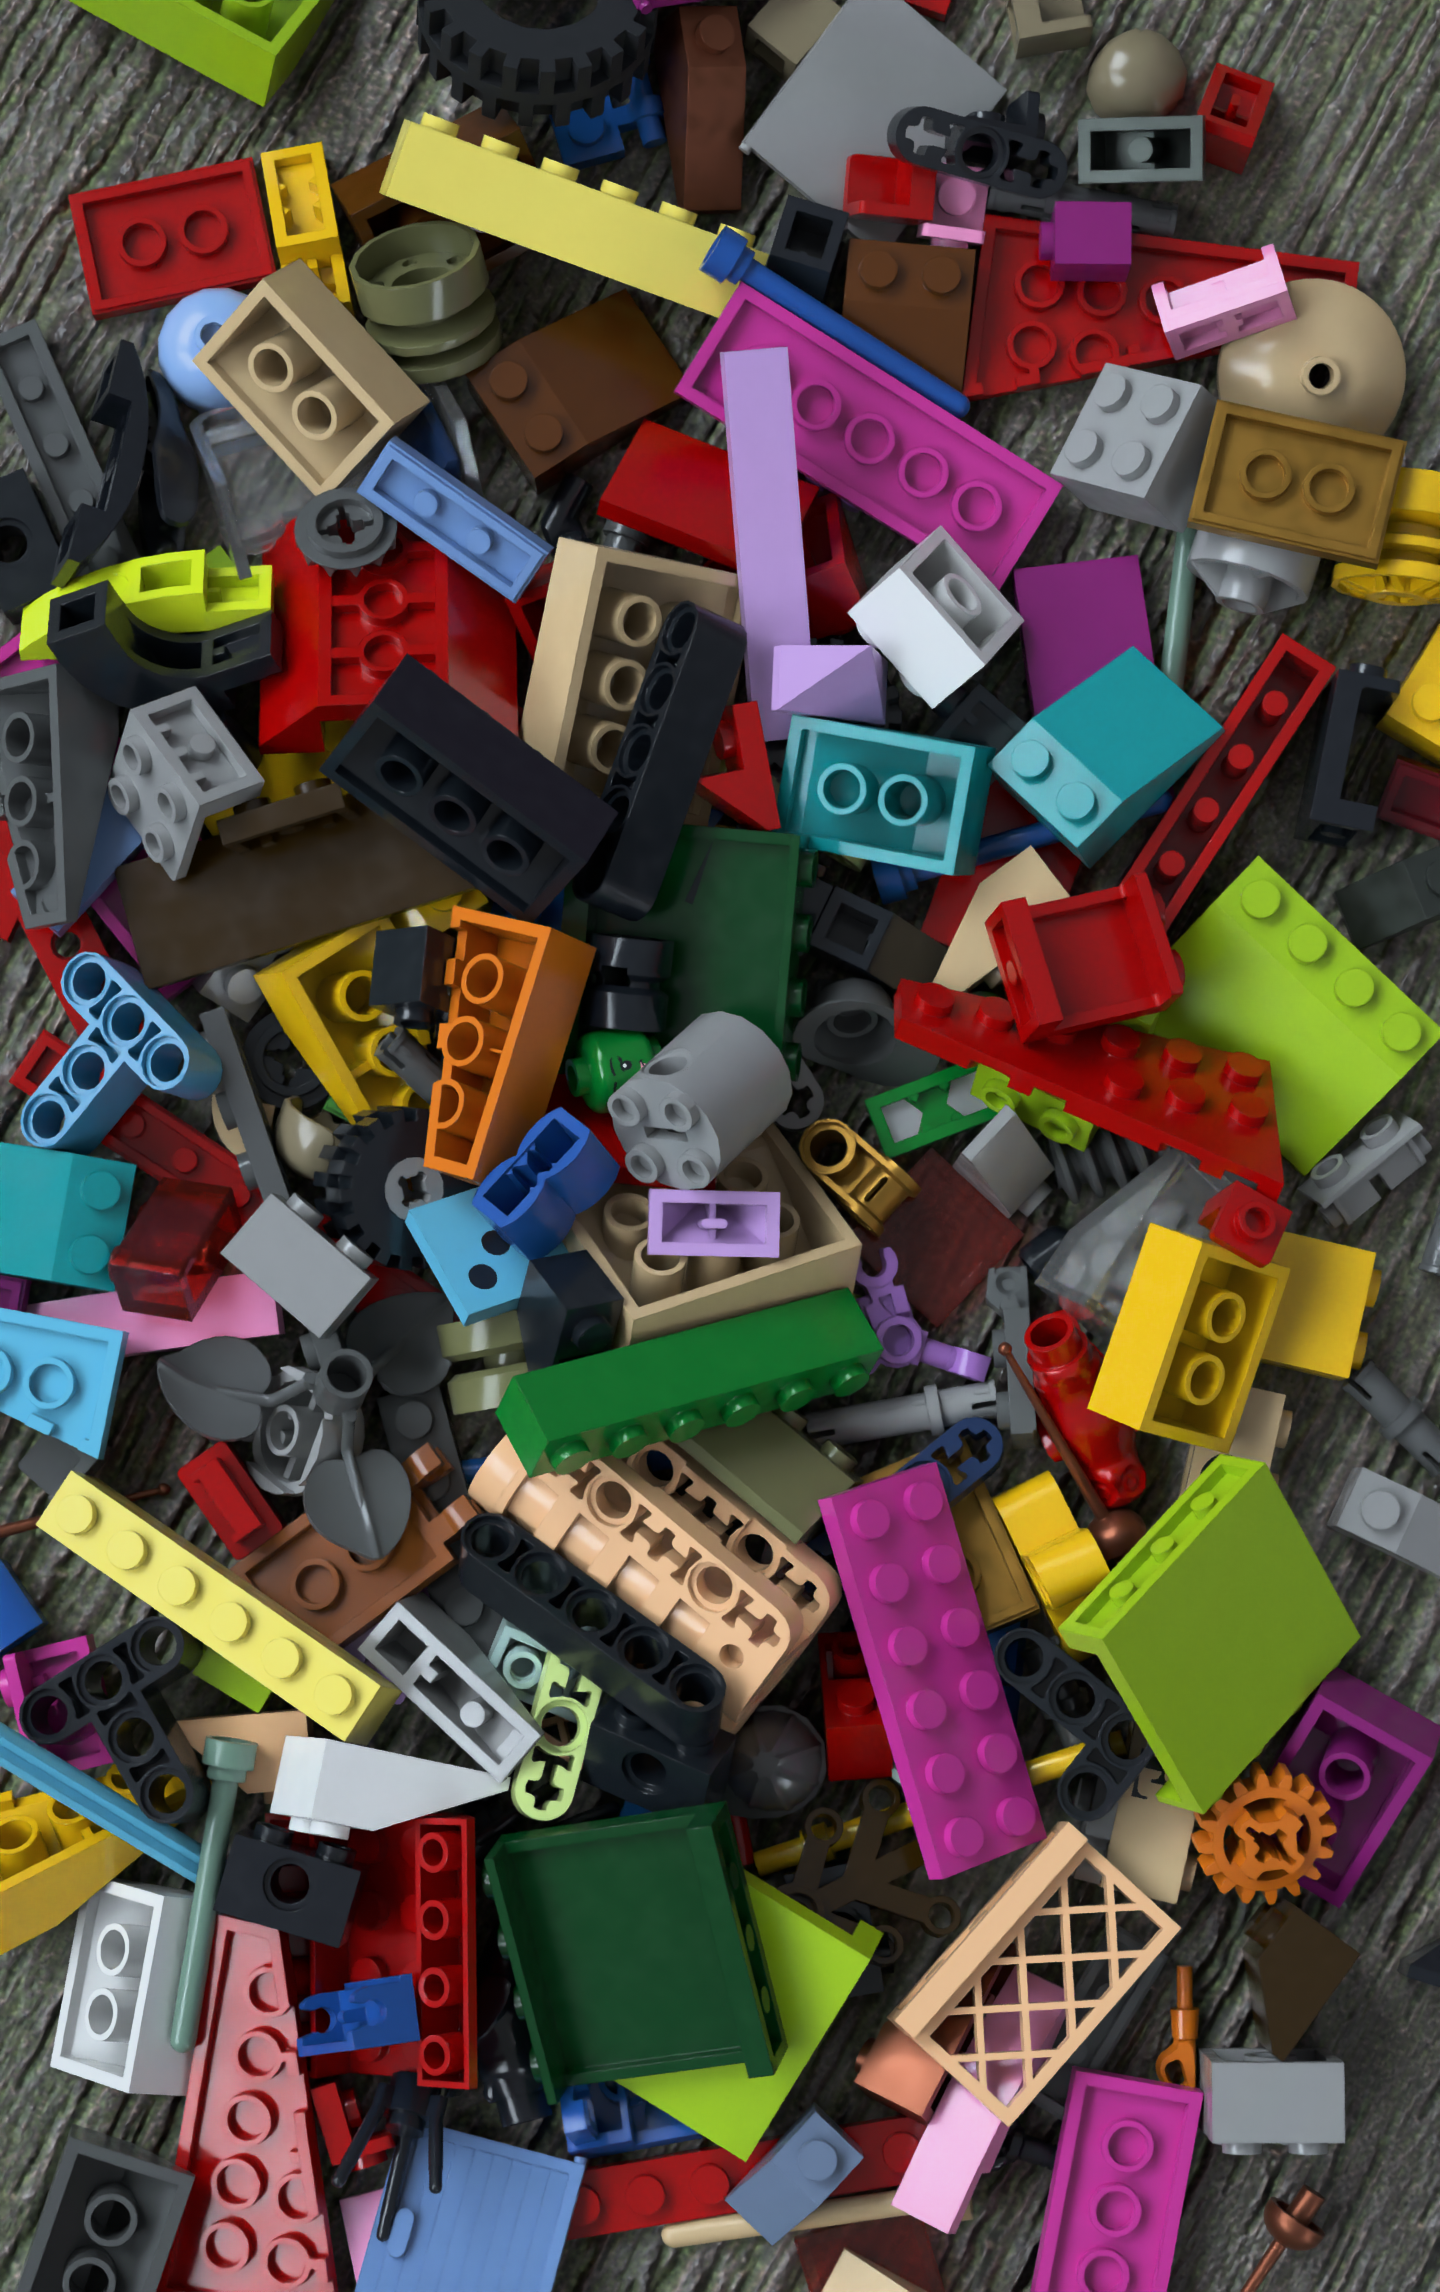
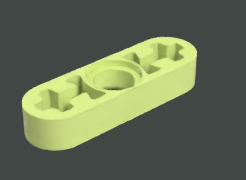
(560, 1777)

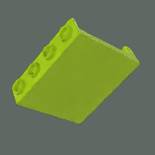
(1215, 1628)
(812, 1976)

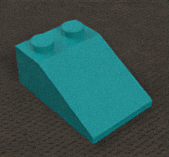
(1104, 753)
(885, 794)
(61, 1215)

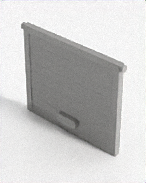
(849, 89)

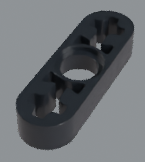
(930, 156)

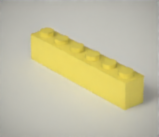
(556, 214)
(219, 1608)

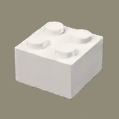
(935, 617)

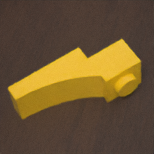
(306, 215)

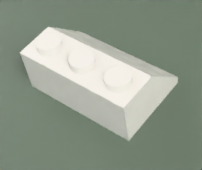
(125, 1990)

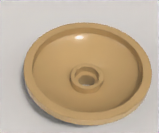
(1331, 328)

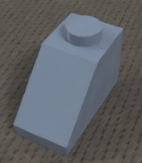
(795, 2175)

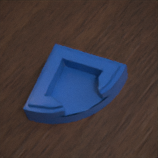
(579, 2114)

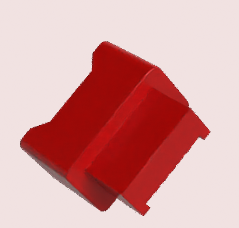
(231, 1499)

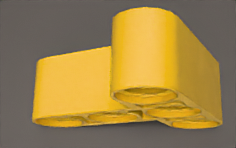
(1052, 1549)

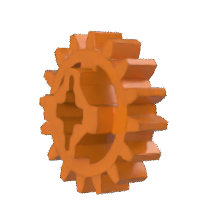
(1256, 1859)

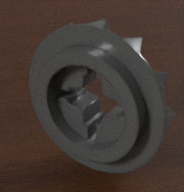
(319, 536)

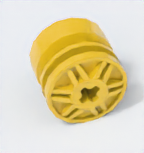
(1410, 550)

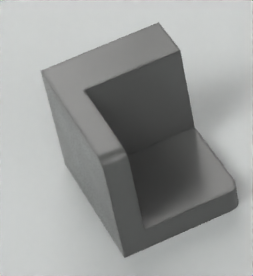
(52, 1461)

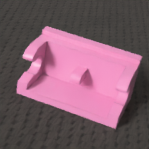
(1225, 306)

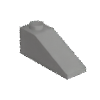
(1006, 1165)
(1389, 1519)
(452, 1683)

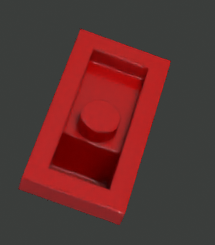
(746, 787)

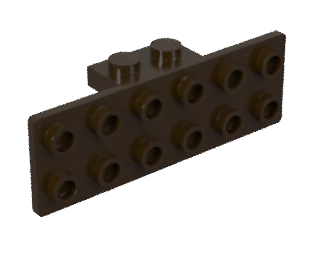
(275, 883)

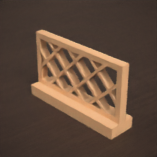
(989, 1936)

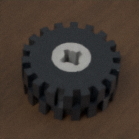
(369, 1183)

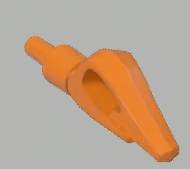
(1184, 2031)

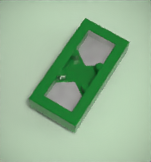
(926, 1111)

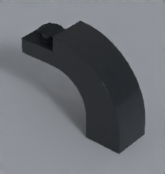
(138, 663)

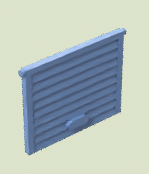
(487, 2230)

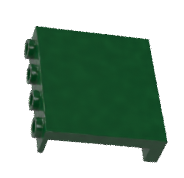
(736, 940)
(634, 1948)

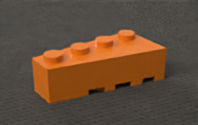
(503, 1038)

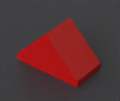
(1233, 115)

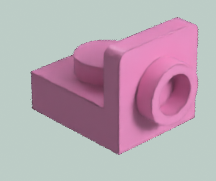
(956, 213)

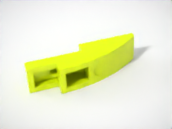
(164, 591)

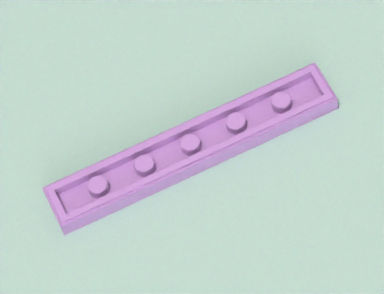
(765, 517)

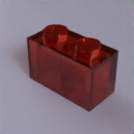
(175, 1249)

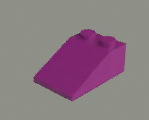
(1365, 1761)

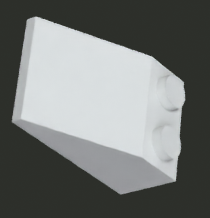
(346, 1786)

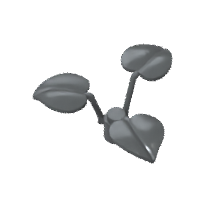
(348, 1501)

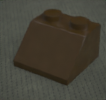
(1290, 1972)

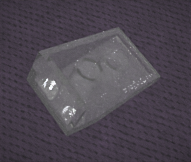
(1100, 1252)

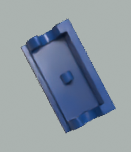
(363, 2016)

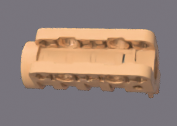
(675, 1560)

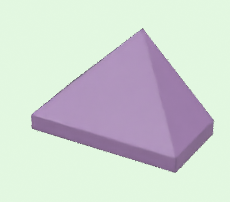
(830, 682)
(713, 1223)

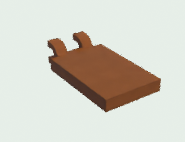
(350, 1594)

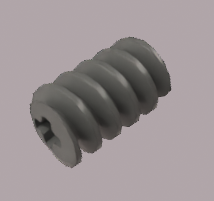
(1104, 1158)

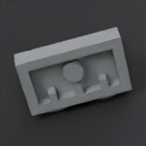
(176, 771)

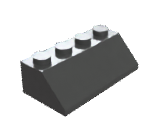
(106, 2218)

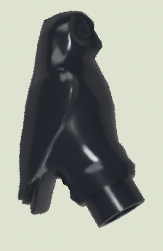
(503, 2043)

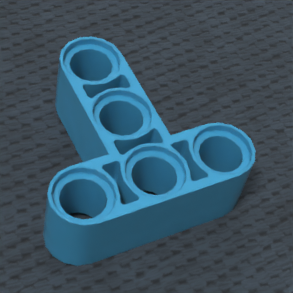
(128, 1057)

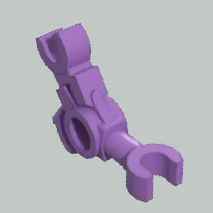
(899, 1332)

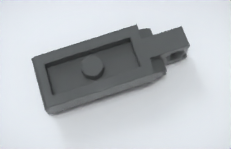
(1009, 1297)

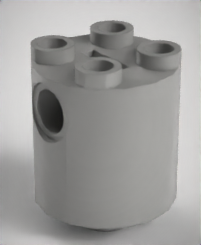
(1251, 574)
(700, 1101)

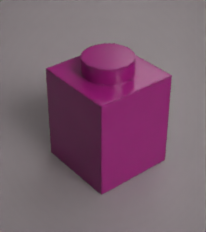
(1088, 241)

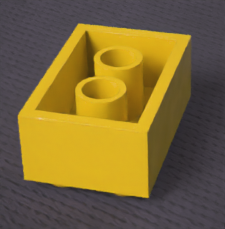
(1188, 1340)

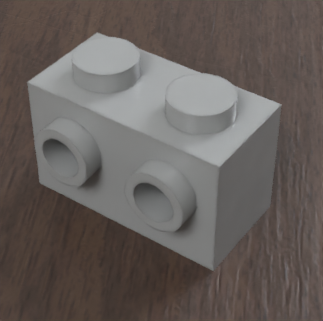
(301, 1264)

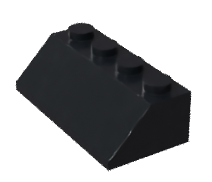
(469, 791)

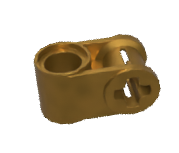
(864, 1181)

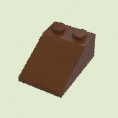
(913, 301)
(576, 388)

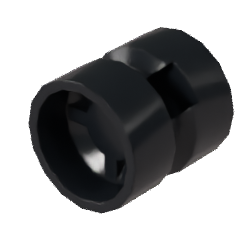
(633, 1005)

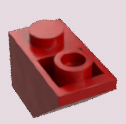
(851, 1716)

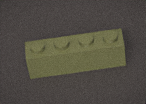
(777, 1469)

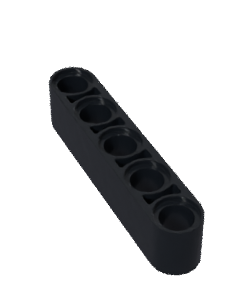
(662, 758)
(602, 1655)

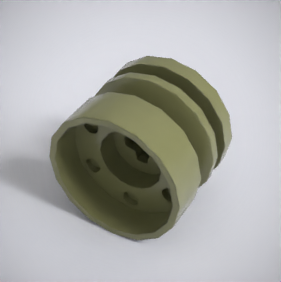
(428, 299)

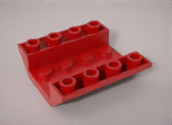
(353, 632)
(409, 1920)

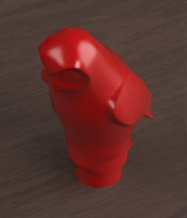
(1064, 1378)

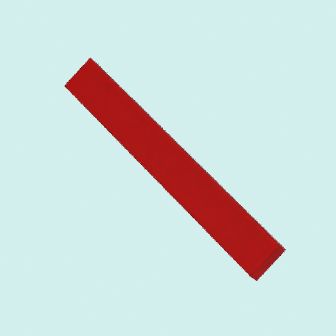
(175, 1150)

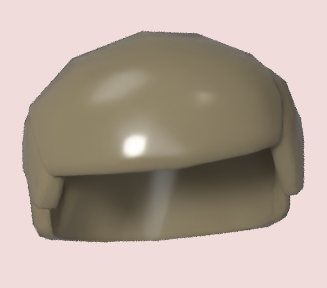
(1136, 76)
(302, 1138)

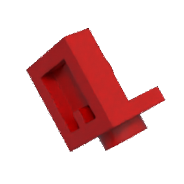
(1245, 1223)
(339, 2116)

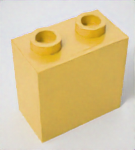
(1322, 1307)

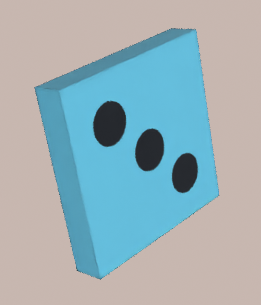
(469, 1257)

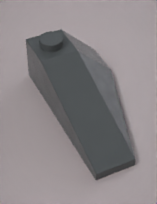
(53, 787)

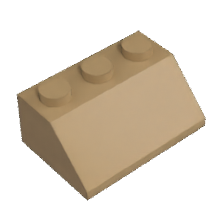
(310, 378)

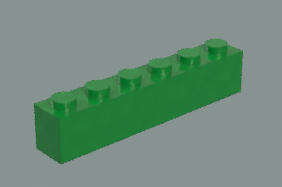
(688, 1382)

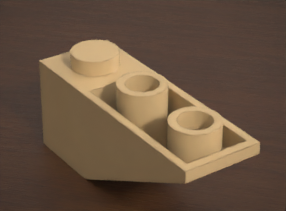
(970, 954)

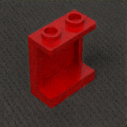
(1085, 959)

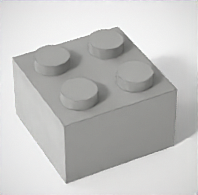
(1138, 446)
(1262, 2100)

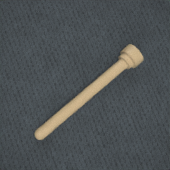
(829, 2213)

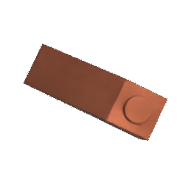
(703, 105)
(903, 2074)

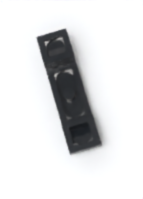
(123, 406)

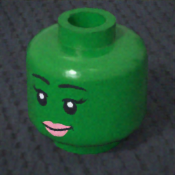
(605, 1062)

